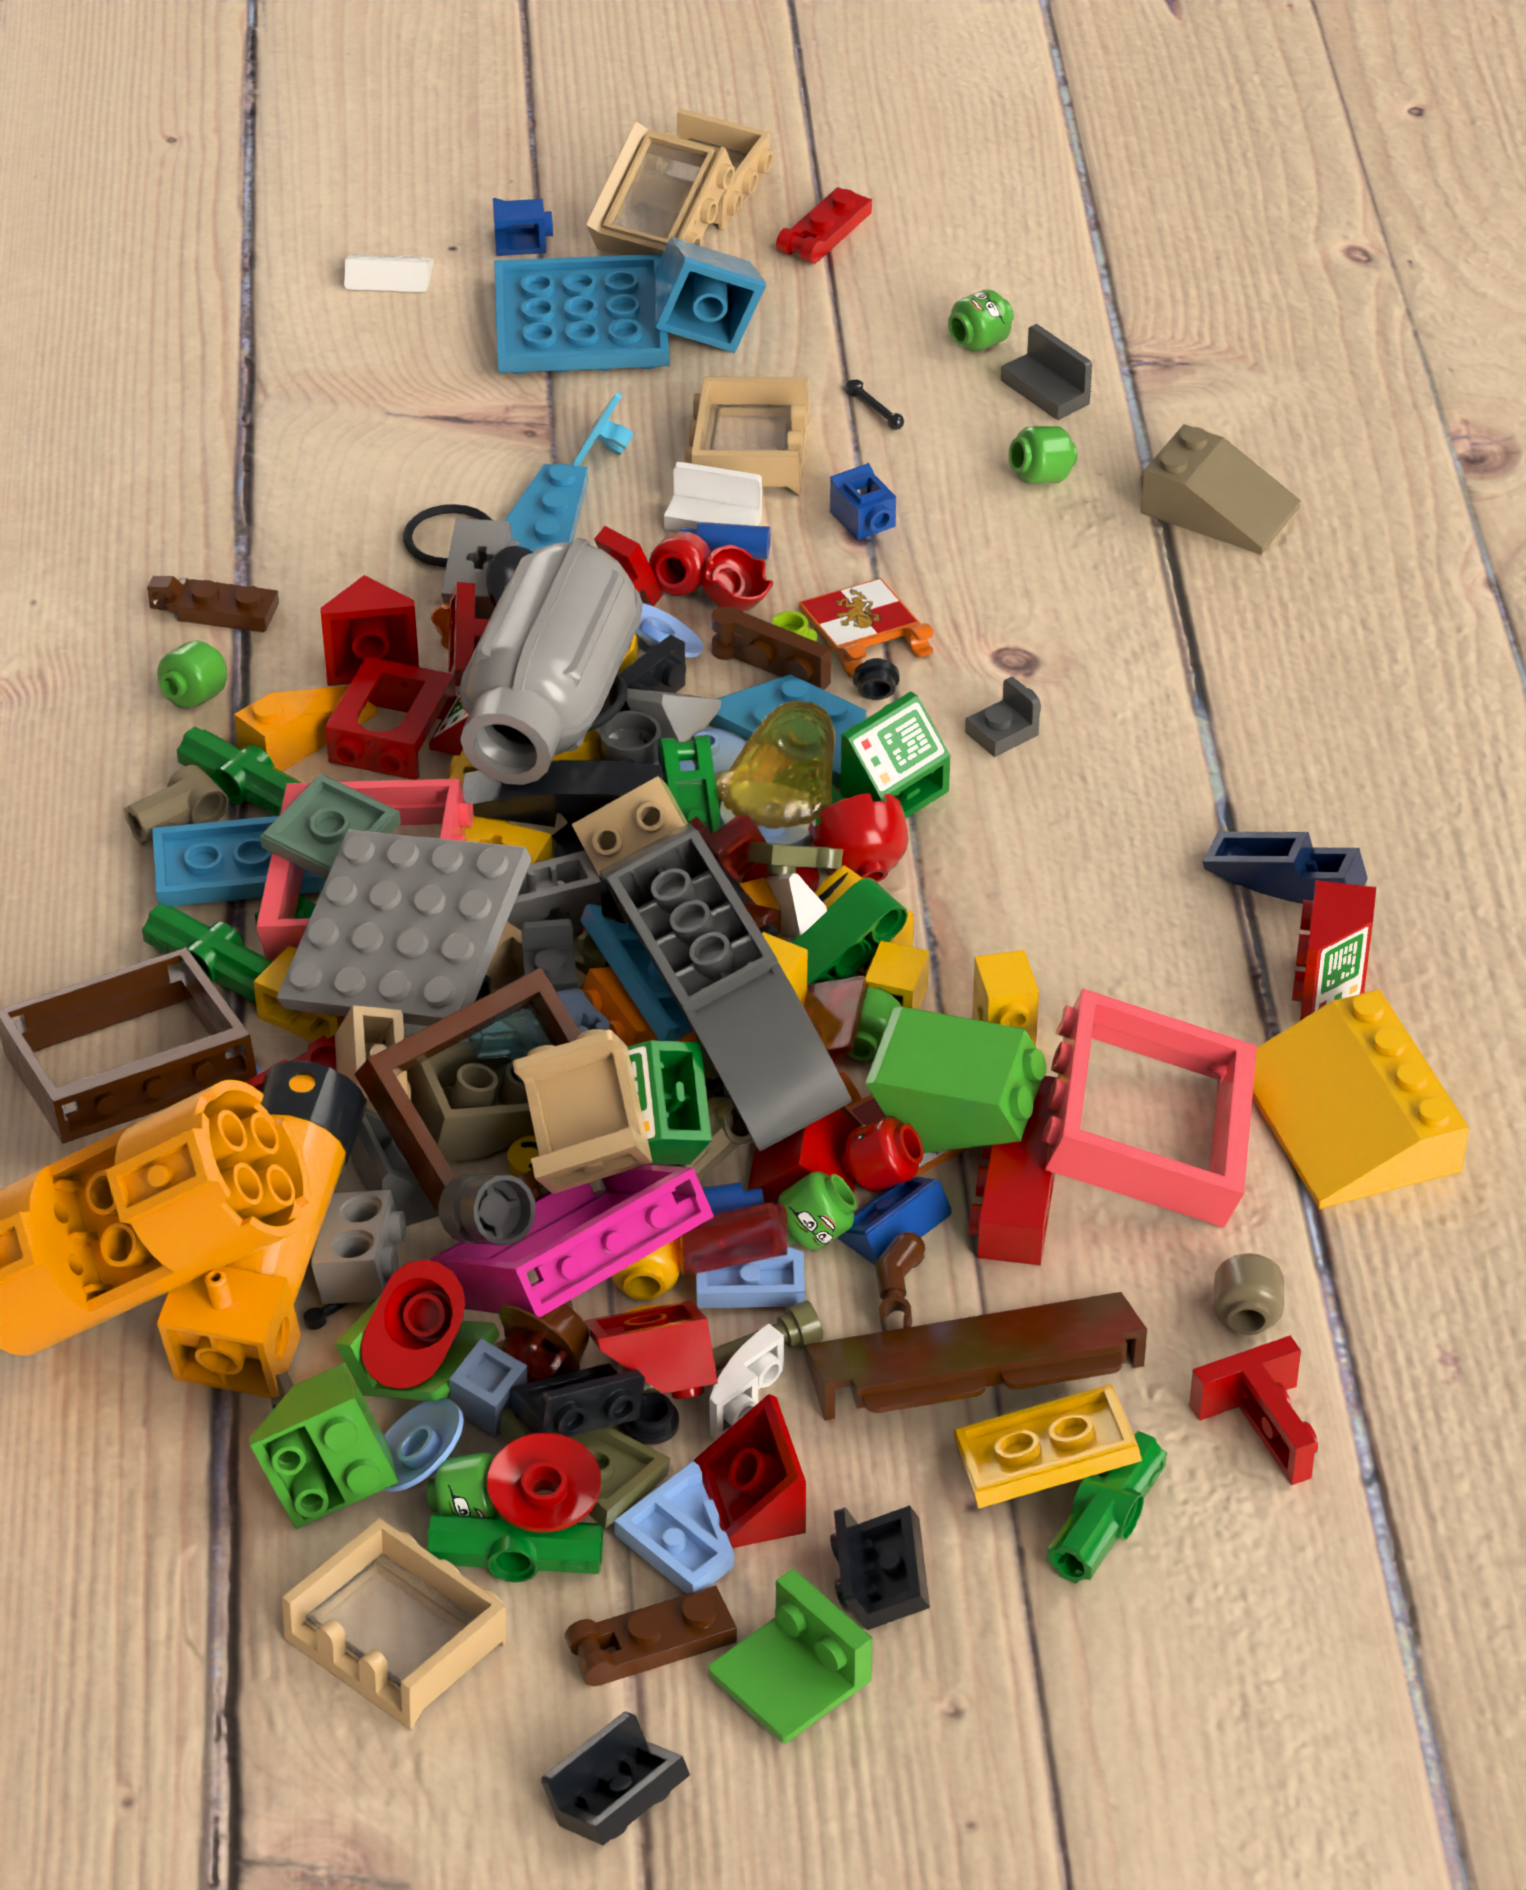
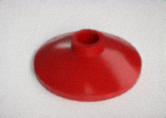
(540, 1464)

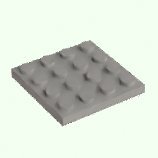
(405, 926)

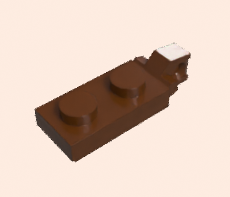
(214, 602)

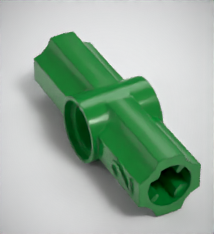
(238, 772)
(215, 948)
(1105, 1511)
(512, 1551)

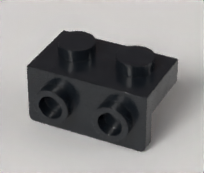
(657, 670)
(579, 1400)
(880, 1566)
(611, 1780)

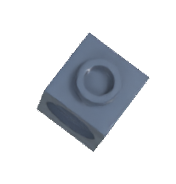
(484, 1385)

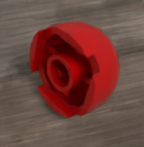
(867, 831)

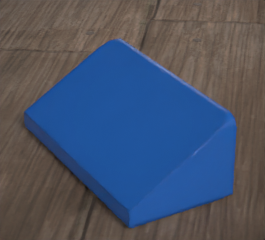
(905, 1207)

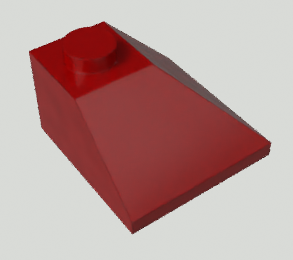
(662, 1342)

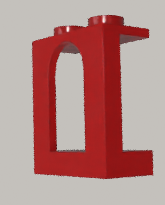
(394, 686)

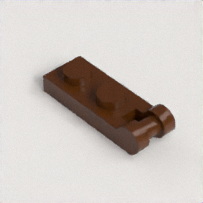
(769, 647)
(651, 1636)

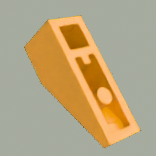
(291, 723)

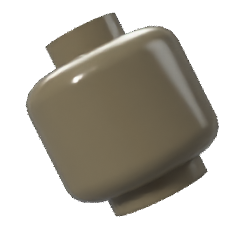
(1248, 1293)

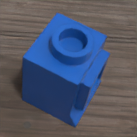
(521, 226)
(862, 512)

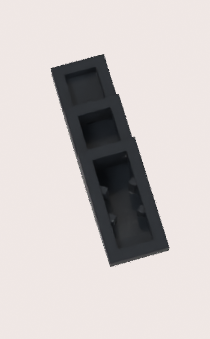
(566, 789)

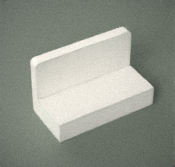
(713, 497)

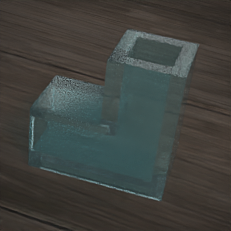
(509, 1037)

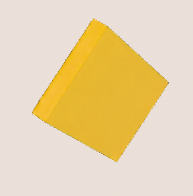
(1046, 1445)

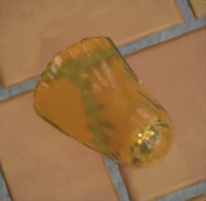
(784, 768)

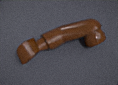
(900, 1256)

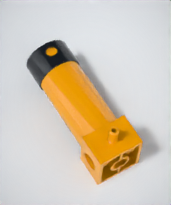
(240, 1320)

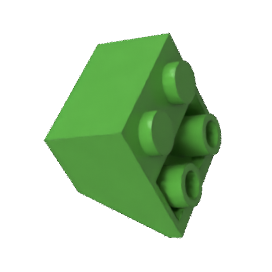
(323, 1447)

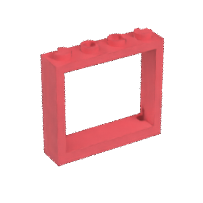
(418, 804)
(1130, 1170)

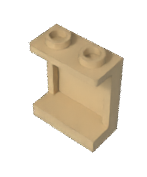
(583, 1110)

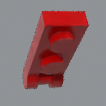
(825, 225)

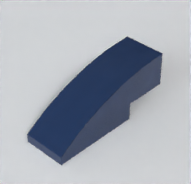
(1282, 863)

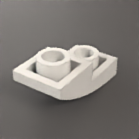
(751, 1367)

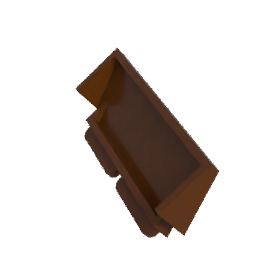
(976, 1352)

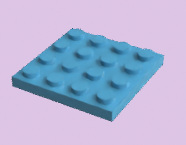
(578, 314)

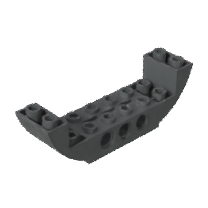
(727, 985)

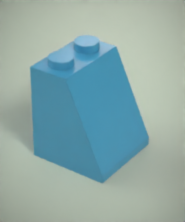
(705, 294)

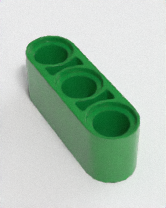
(851, 932)

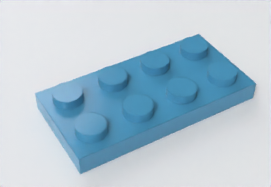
(215, 862)

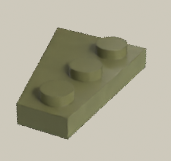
(625, 1465)

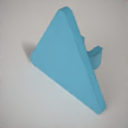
(612, 435)

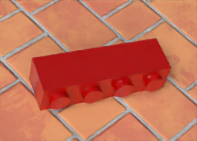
(1015, 1192)

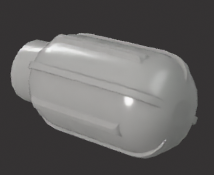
(547, 660)

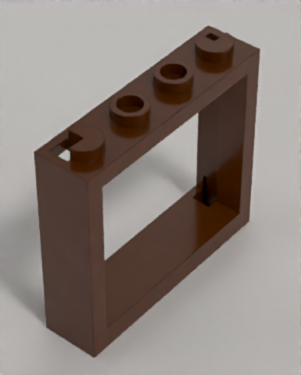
(139, 1085)
(395, 1108)

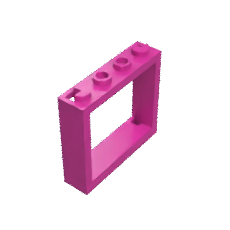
(580, 1239)

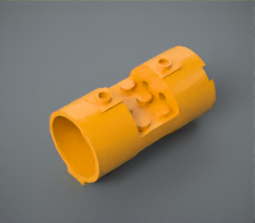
(145, 1214)

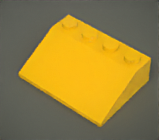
(1357, 1103)

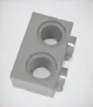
(357, 1246)

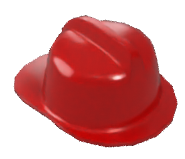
(413, 1324)

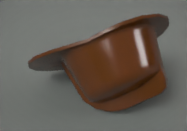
(562, 1326)

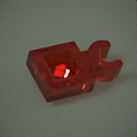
(539, 1361)

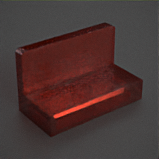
(836, 1012)
(734, 1239)

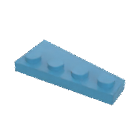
(549, 506)

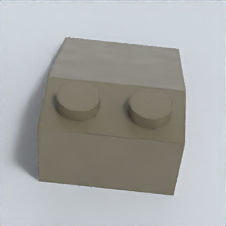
(1215, 491)
(470, 1102)

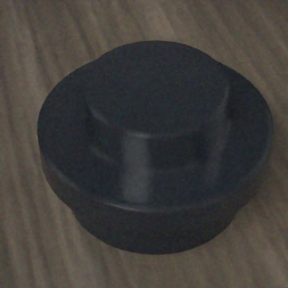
(876, 679)
(656, 1421)

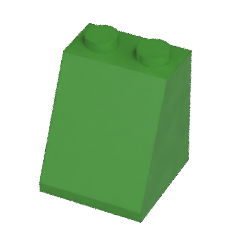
(956, 1078)

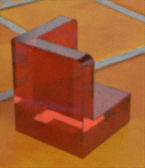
(732, 842)

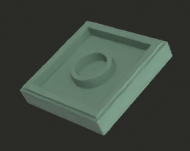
(318, 820)

